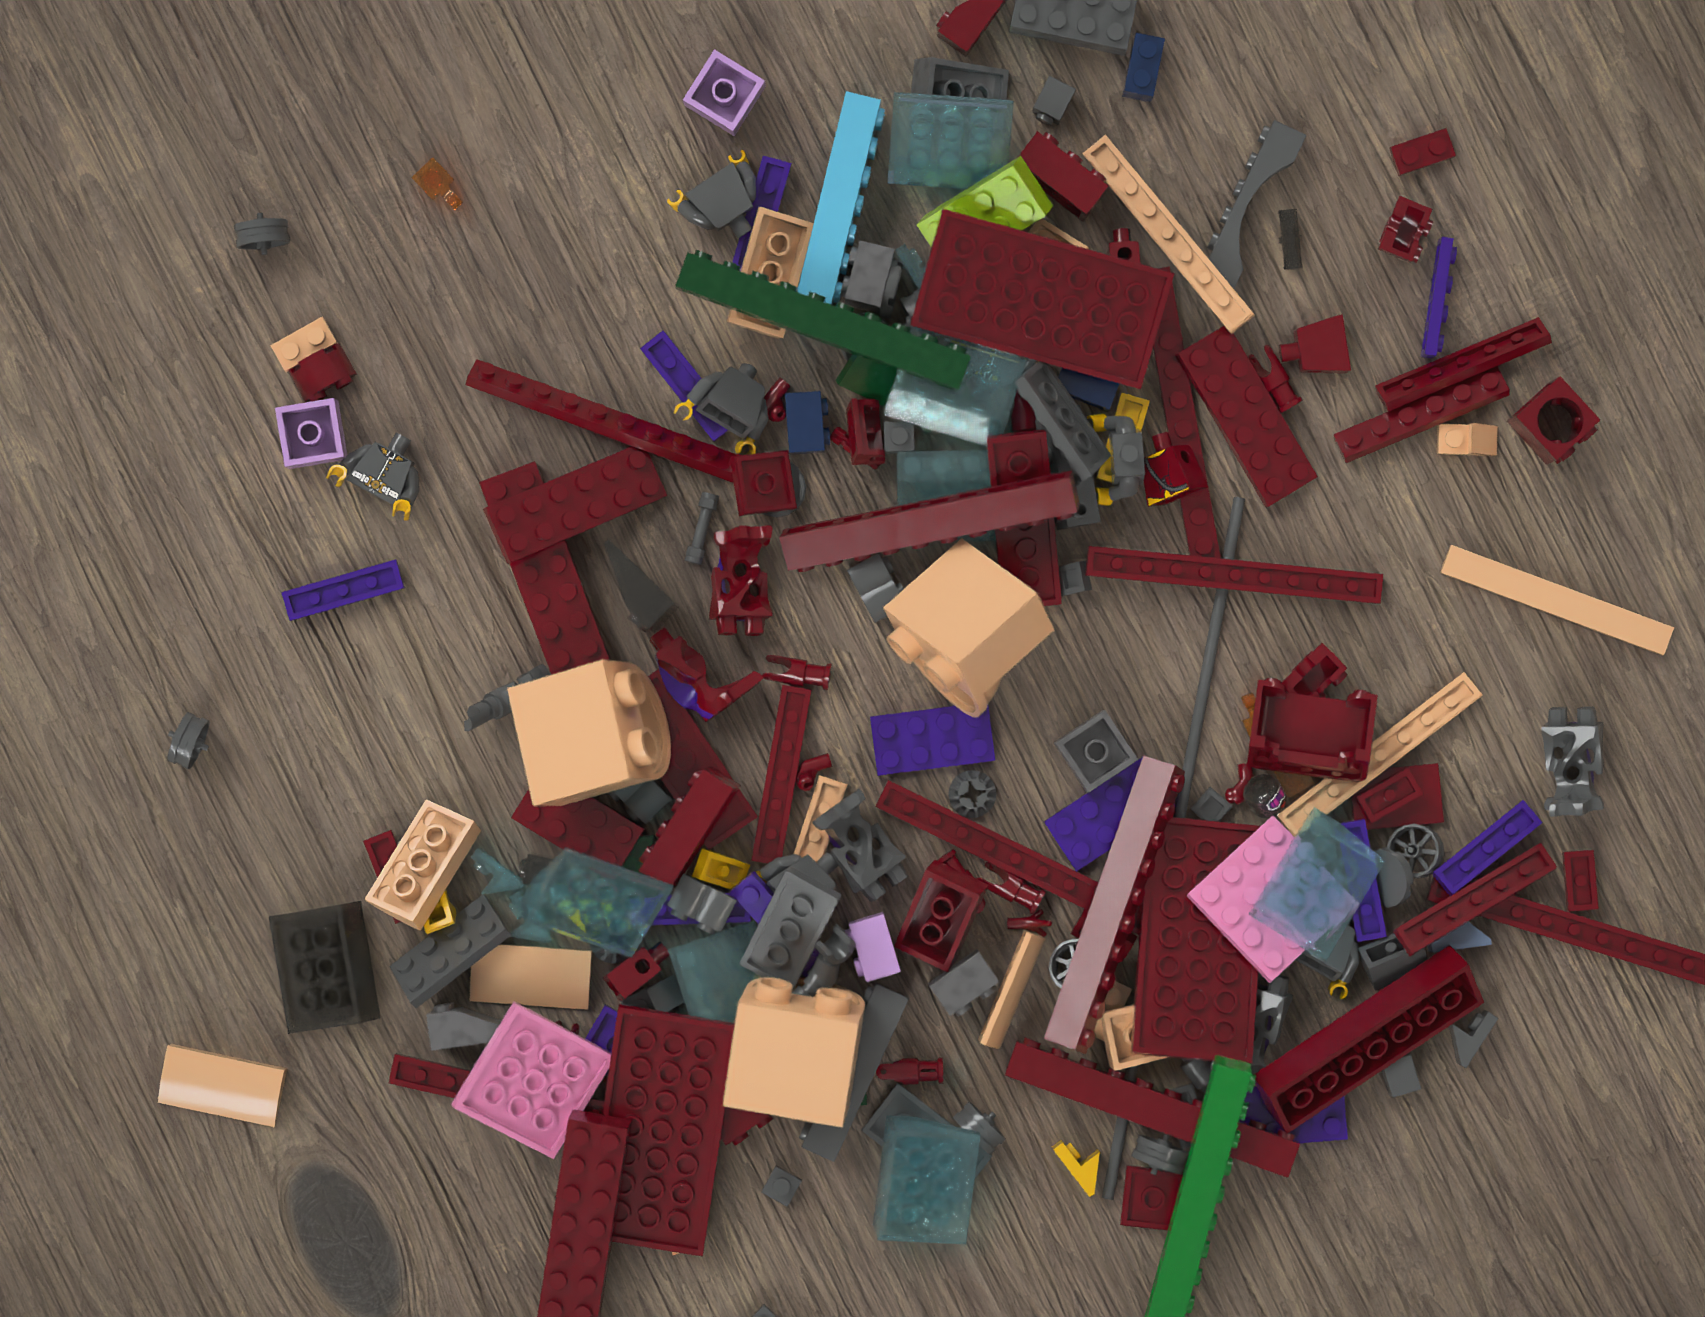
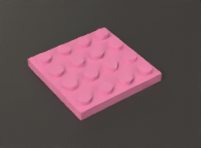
(1232, 891)
(532, 1079)

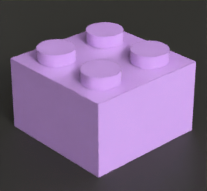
(724, 92)
(311, 433)
(873, 947)

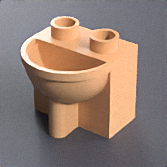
(966, 625)
(590, 731)
(794, 1051)

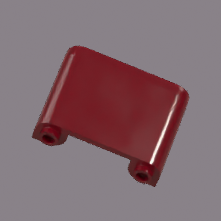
(1312, 733)

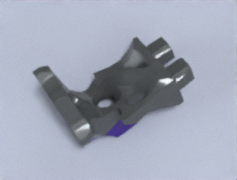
(1577, 795)
(868, 862)
(1270, 1002)

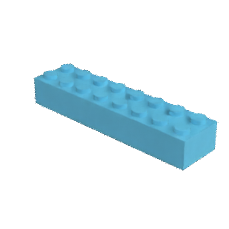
(841, 196)

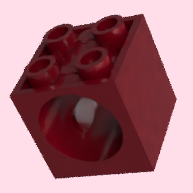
(1526, 421)

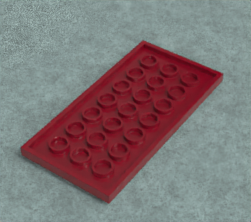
(1041, 298)
(1190, 980)
(672, 1084)

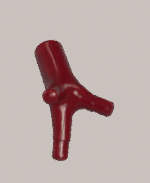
(1029, 923)

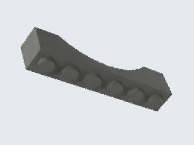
(1276, 153)

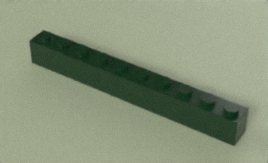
(822, 321)

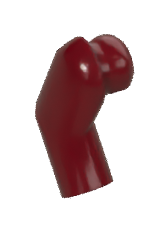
(774, 400)
(809, 769)
(1235, 794)

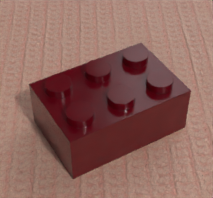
(1063, 175)
(941, 915)

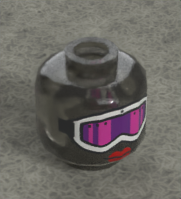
(1265, 795)

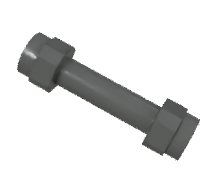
(708, 503)

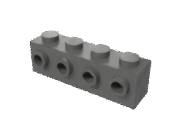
(1088, 510)

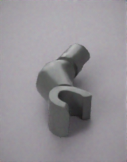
(497, 702)
(827, 964)

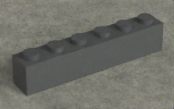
(879, 1022)

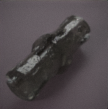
(1290, 239)

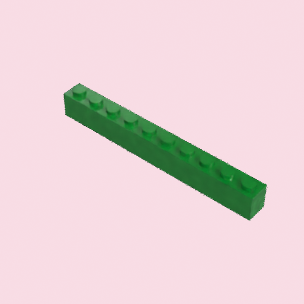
(1201, 1188)

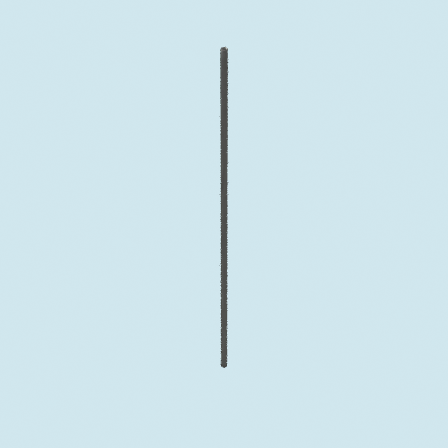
(1183, 796)

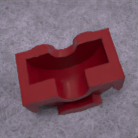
(1405, 229)
(321, 372)
(1315, 673)

